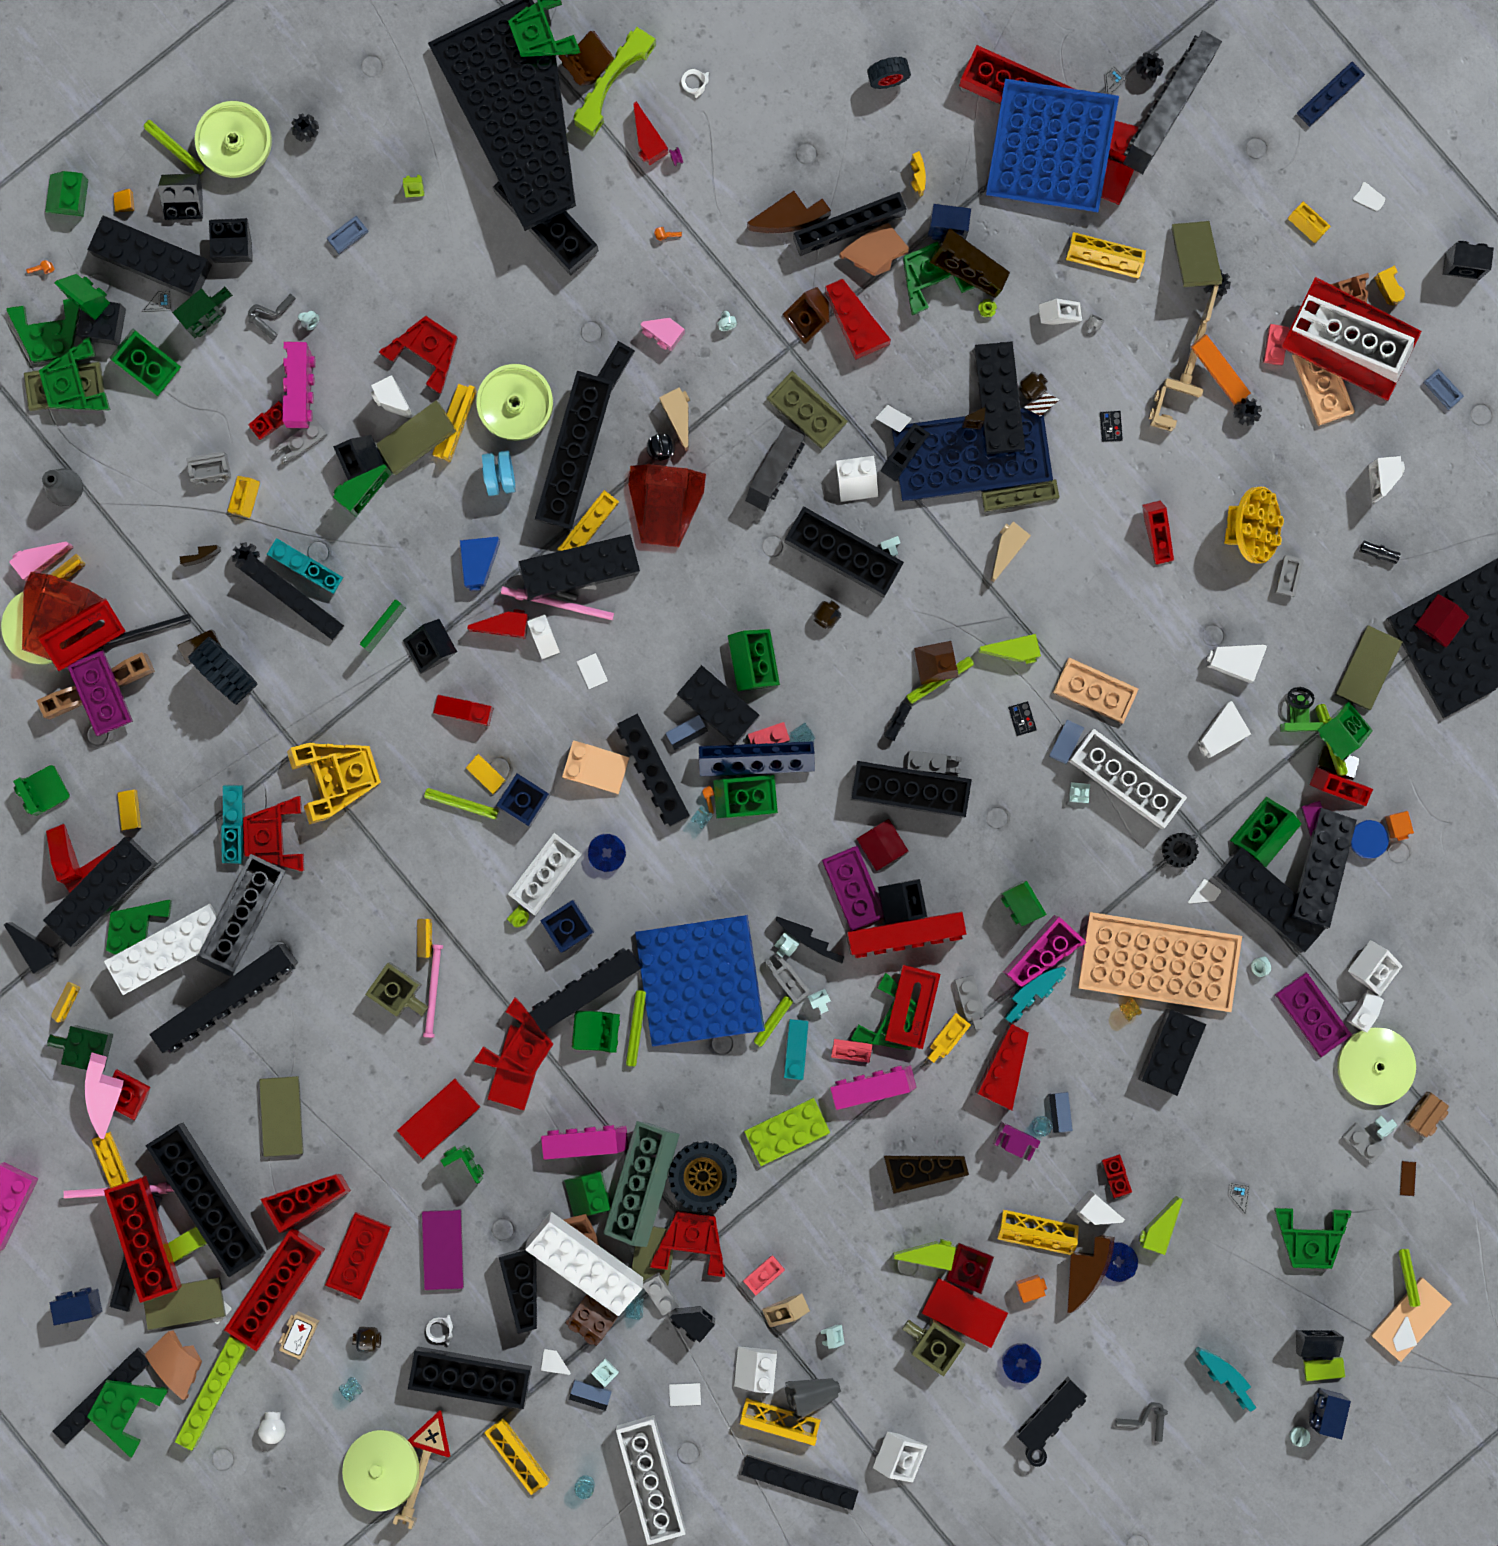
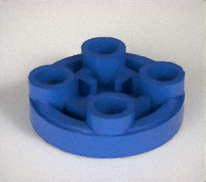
(1369, 839)

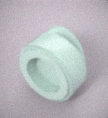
(309, 320)
(726, 323)
(1261, 966)
(1300, 1436)

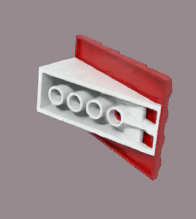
(1336, 333)

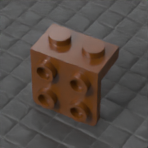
(590, 62)
(591, 1320)

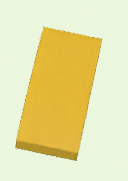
(919, 178)

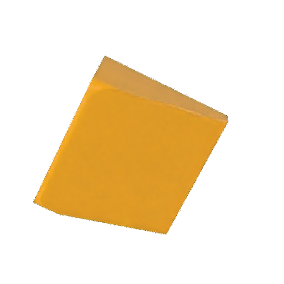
(124, 201)

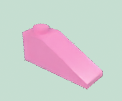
(38, 558)

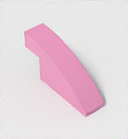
(100, 1094)

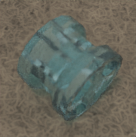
(702, 817)
(1039, 1123)
(350, 1389)

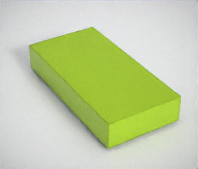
(1324, 1369)

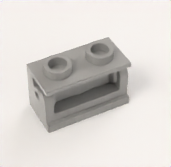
(208, 468)

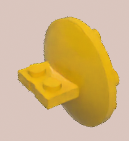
(1254, 525)

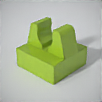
(413, 186)

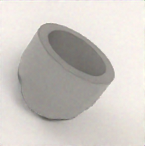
(1095, 321)

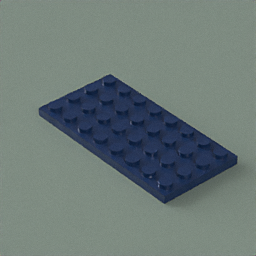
(957, 463)

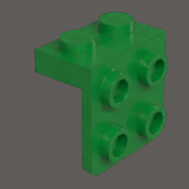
(41, 790)
(595, 1031)
(467, 1156)

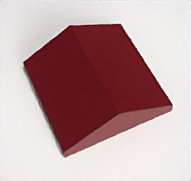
(1442, 620)
(882, 844)
(970, 1268)

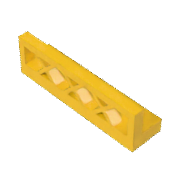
(1105, 257)
(458, 415)
(1038, 1236)
(776, 1428)
(521, 1453)

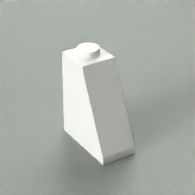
(1237, 661)
(1224, 731)

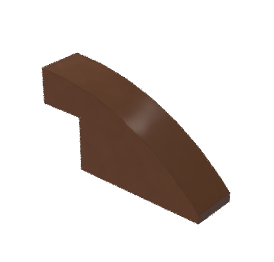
(789, 215)
(1088, 1271)

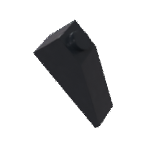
(904, 452)
(34, 951)

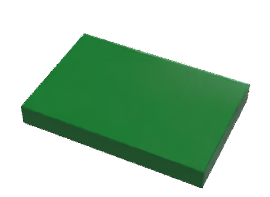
(382, 625)

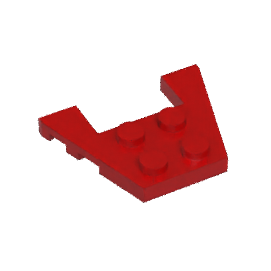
(430, 343)
(265, 834)
(525, 1049)
(692, 1234)

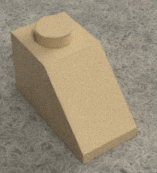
(786, 1310)

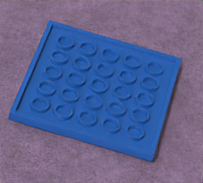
(1052, 145)
(700, 981)

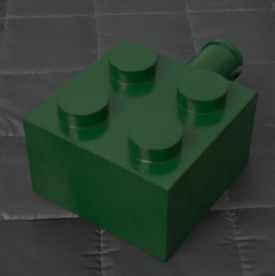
(201, 311)
(80, 1045)

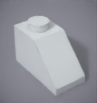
(1060, 312)
(543, 636)
(1366, 1011)

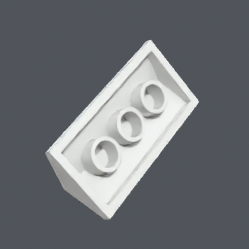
(544, 874)

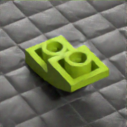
(186, 1243)

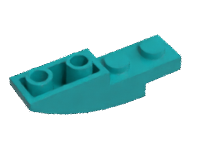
(304, 566)
(232, 827)
(1038, 986)
(1222, 1372)

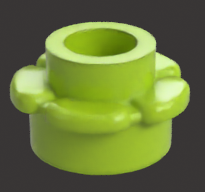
(982, 308)

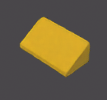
(1309, 222)
(243, 496)
(69, 567)
(485, 773)
(129, 810)
(424, 938)
(65, 1002)

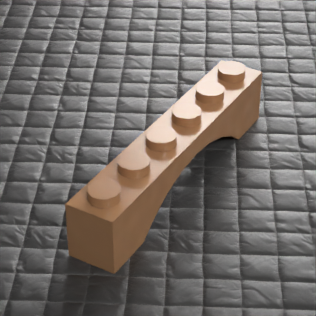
(69, 699)

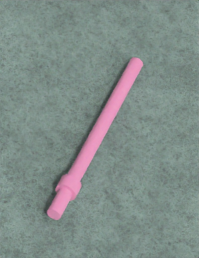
(519, 594)
(161, 1188)

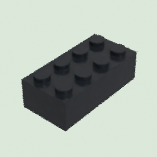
(718, 705)
(1172, 1051)

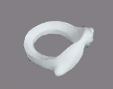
(704, 77)
(445, 1338)

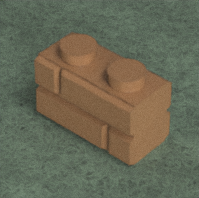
(1427, 1115)

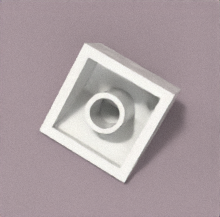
(390, 397)
(1384, 475)
(857, 478)
(1375, 967)
(1096, 1210)
(755, 1369)
(899, 1457)

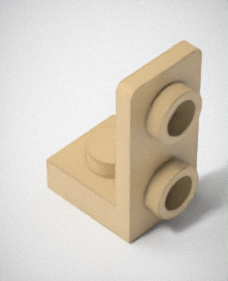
(1165, 421)

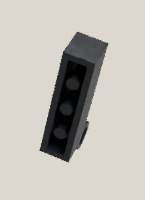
(1049, 1417)

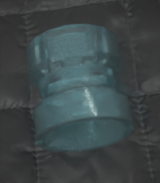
(583, 1483)

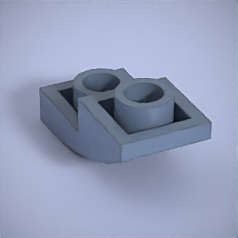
(1066, 742)

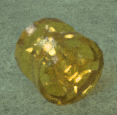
(1130, 1009)

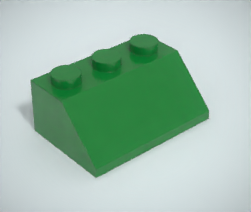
(753, 659)
(1266, 831)

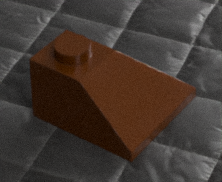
(808, 314)
(936, 662)

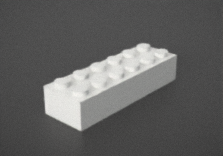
(1127, 779)
(161, 950)
(584, 1263)
(650, 1480)

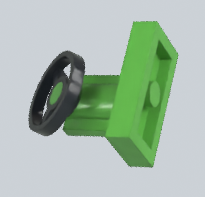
(1300, 712)

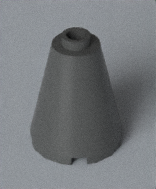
(62, 486)
(810, 1395)

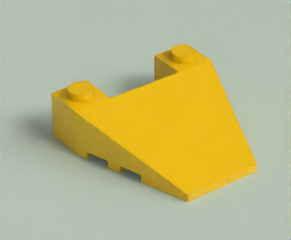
(340, 774)

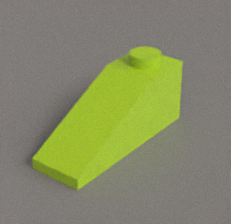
(1017, 649)
(1159, 1230)
(930, 1254)

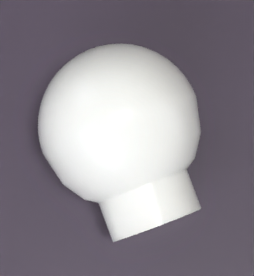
(272, 1428)

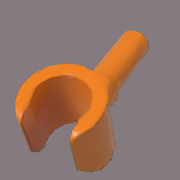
(661, 235)
(45, 265)
(708, 792)

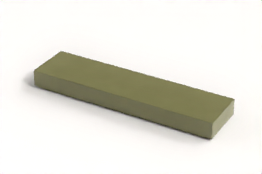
(1019, 495)

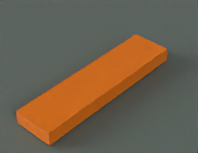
(1220, 369)

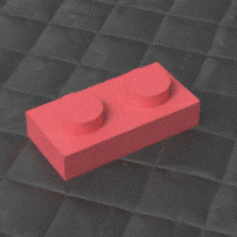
(1274, 352)
(772, 734)
(851, 1050)
(764, 1275)

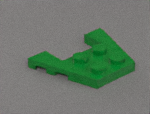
(534, 33)
(922, 274)
(46, 339)
(64, 384)
(131, 925)
(865, 1035)
(1312, 1246)
(115, 1406)

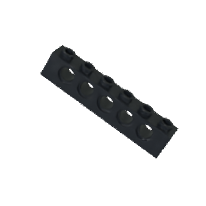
(849, 224)
(634, 724)

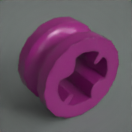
(676, 156)

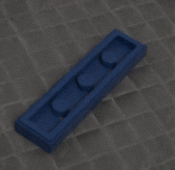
(1330, 94)

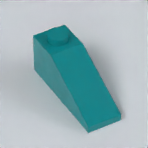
(796, 1049)

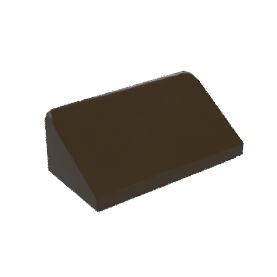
(974, 420)
(190, 645)
(1325, 762)

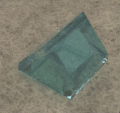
(802, 734)
(635, 1309)

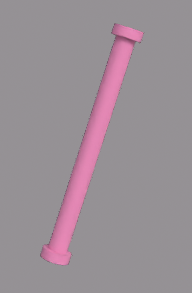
(433, 991)

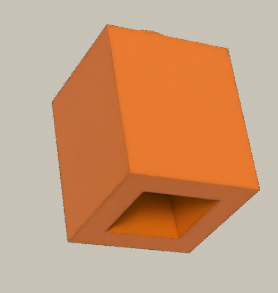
(1399, 825)
(1031, 1288)

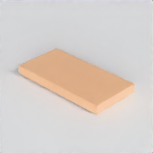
(1324, 392)
(1095, 690)
(1421, 1318)

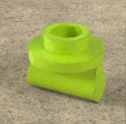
(518, 917)

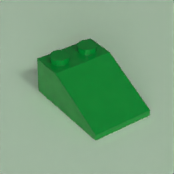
(145, 362)
(360, 490)
(1345, 731)
(745, 796)
(1022, 903)

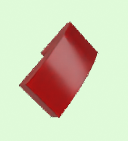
(268, 421)
(1116, 1176)

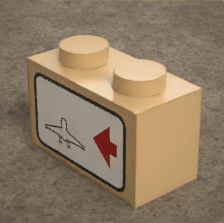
(298, 1335)

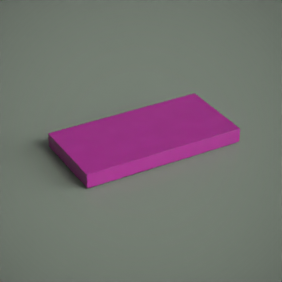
(100, 693)
(853, 887)
(1313, 1014)
(442, 1249)

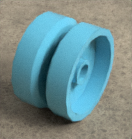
(497, 473)

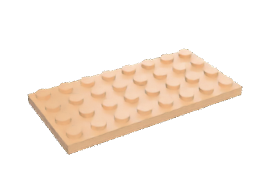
(1160, 962)

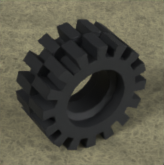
(1191, 846)

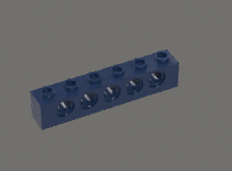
(756, 758)

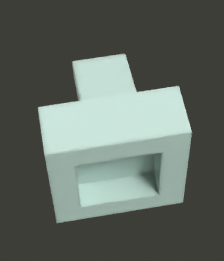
(890, 545)
(1079, 792)
(786, 944)
(819, 1000)
(1385, 1127)
(834, 1336)
(605, 1372)

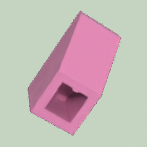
(664, 331)

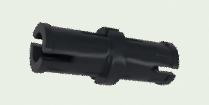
(1380, 552)
(897, 721)

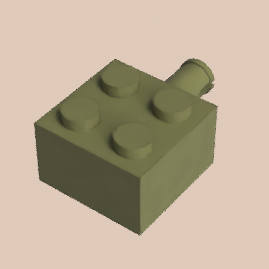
(396, 991)
(935, 1345)

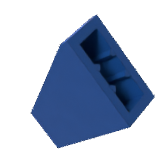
(478, 560)

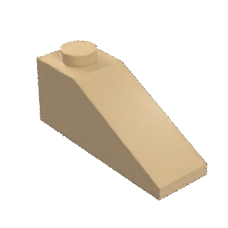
(677, 411)
(1009, 544)

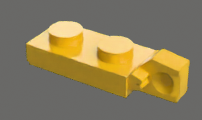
(948, 1037)

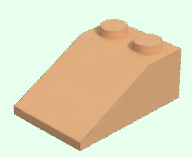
(595, 767)

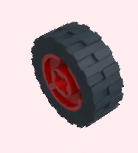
(888, 72)

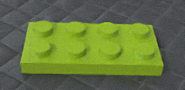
(787, 1131)

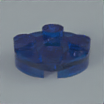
(596, 850)
(1127, 1268)
(1011, 1358)

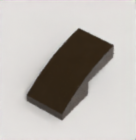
(204, 554)

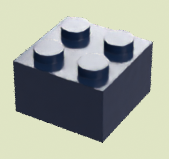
(947, 217)
(523, 800)
(567, 926)
(75, 1307)
(1329, 1413)

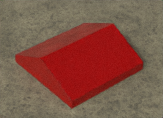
(132, 1095)

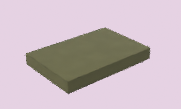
(644, 1255)

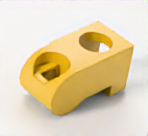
(1389, 287)

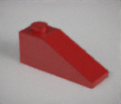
(649, 141)
(1158, 531)
(505, 624)
(463, 710)
(1341, 786)
(62, 855)

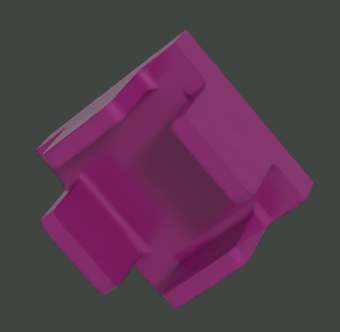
(1016, 1141)

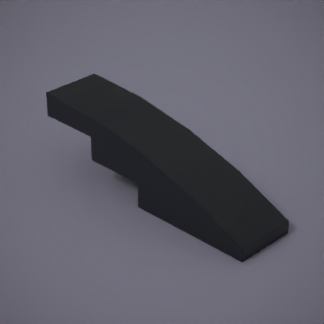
(804, 934)

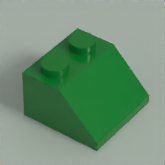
(67, 193)
(82, 294)
(588, 1194)

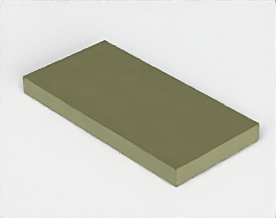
(1196, 254)
(91, 379)
(807, 410)
(416, 437)
(1368, 667)
(281, 1116)
(190, 1303)

